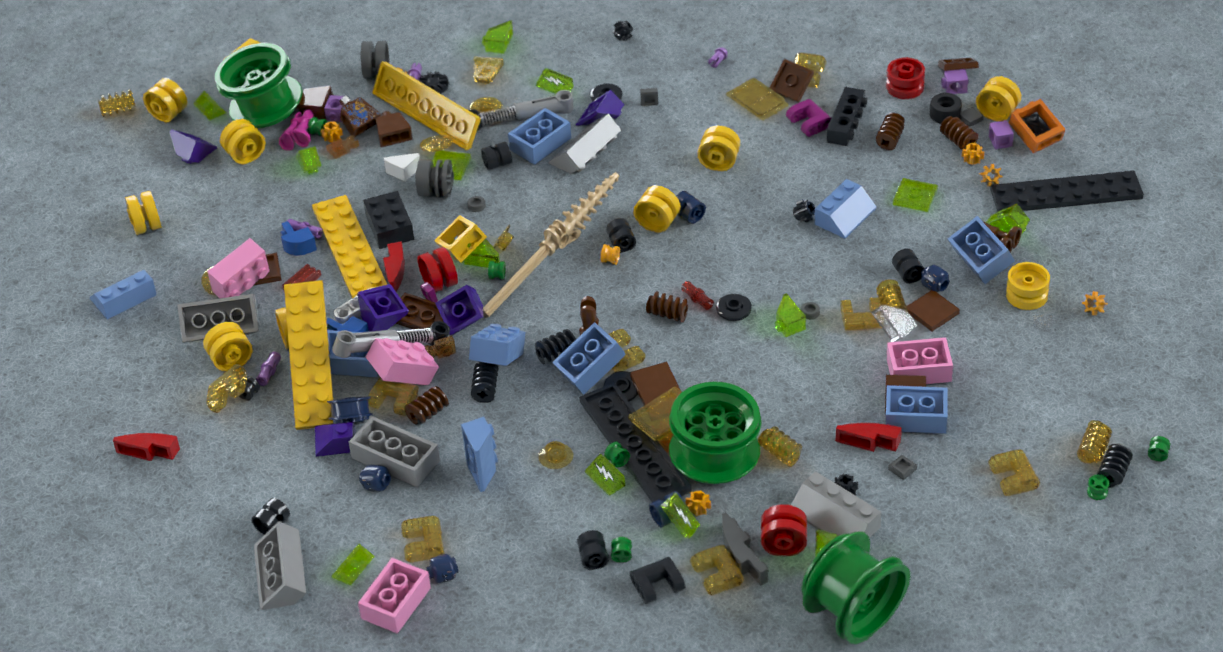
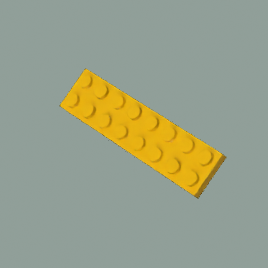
(426, 105)
(348, 245)
(309, 353)

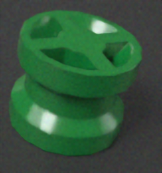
(316, 125)
(497, 270)
(1159, 448)
(617, 454)
(1098, 487)
(621, 549)

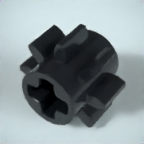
(622, 30)
(804, 211)
(847, 482)

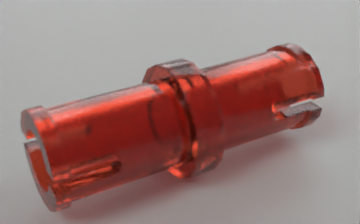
(697, 295)

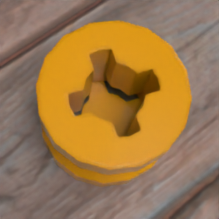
(610, 254)

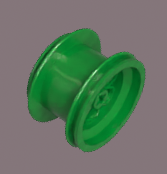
(258, 84)
(714, 432)
(854, 586)

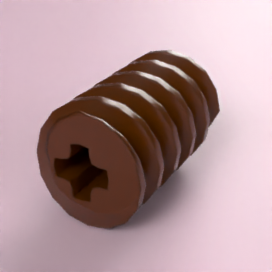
(890, 131)
(958, 132)
(667, 307)
(426, 404)

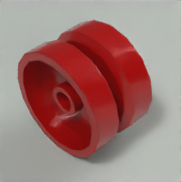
(905, 78)
(438, 269)
(783, 530)

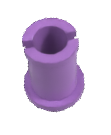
(720, 54)

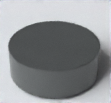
(476, 204)
(810, 310)

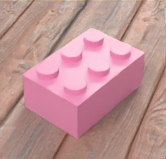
(239, 270)
(921, 358)
(402, 361)
(394, 595)

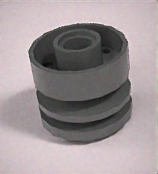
(430, 178)

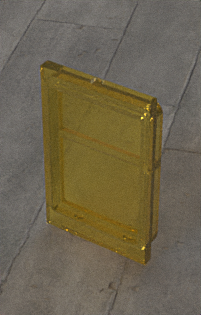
(758, 98)
(654, 416)

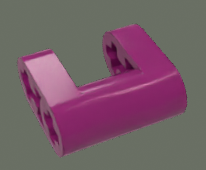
(817, 121)

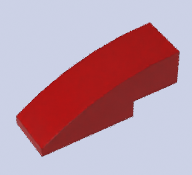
(395, 264)
(869, 435)
(147, 445)

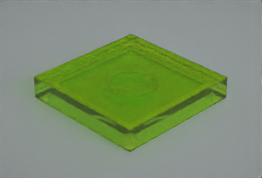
(459, 161)
(915, 194)

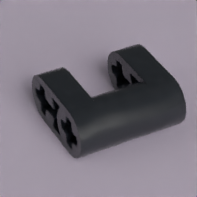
(656, 571)

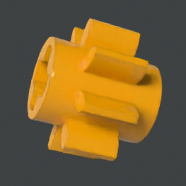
(331, 132)
(972, 153)
(987, 178)
(1089, 302)
(698, 503)

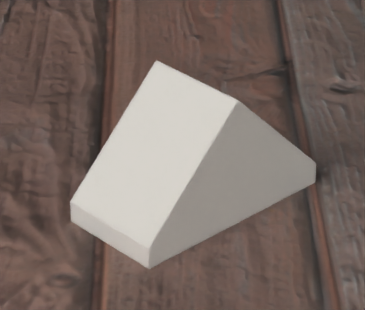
(402, 166)

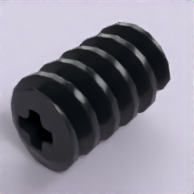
(553, 345)
(484, 382)
(1115, 464)

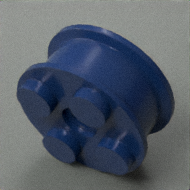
(350, 407)

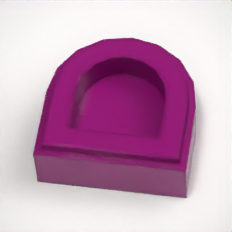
(428, 292)

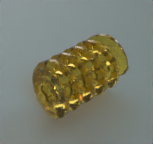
(116, 103)
(891, 294)
(1094, 442)
(780, 445)

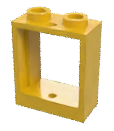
(466, 233)

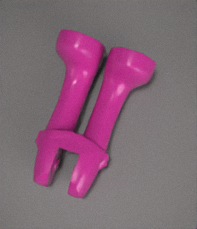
(296, 131)

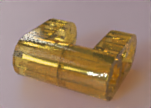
(803, 60)
(859, 320)
(633, 355)
(230, 383)
(403, 392)
(1025, 476)
(431, 534)
(728, 572)

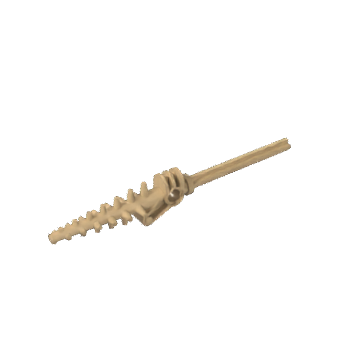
(556, 236)

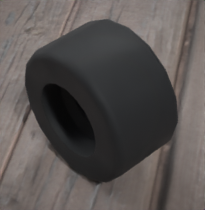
(945, 105)

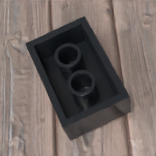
(388, 219)

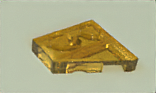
(486, 68)

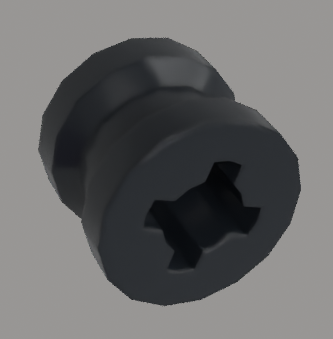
(252, 386)

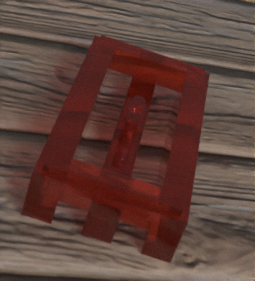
(304, 273)

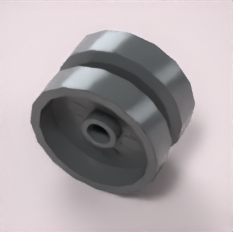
(373, 56)

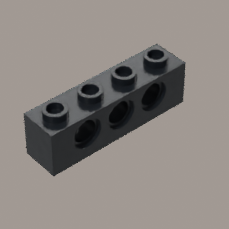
(846, 116)

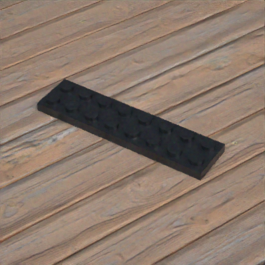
(1068, 191)
(647, 459)

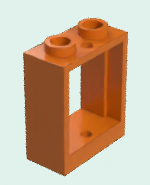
(1044, 140)

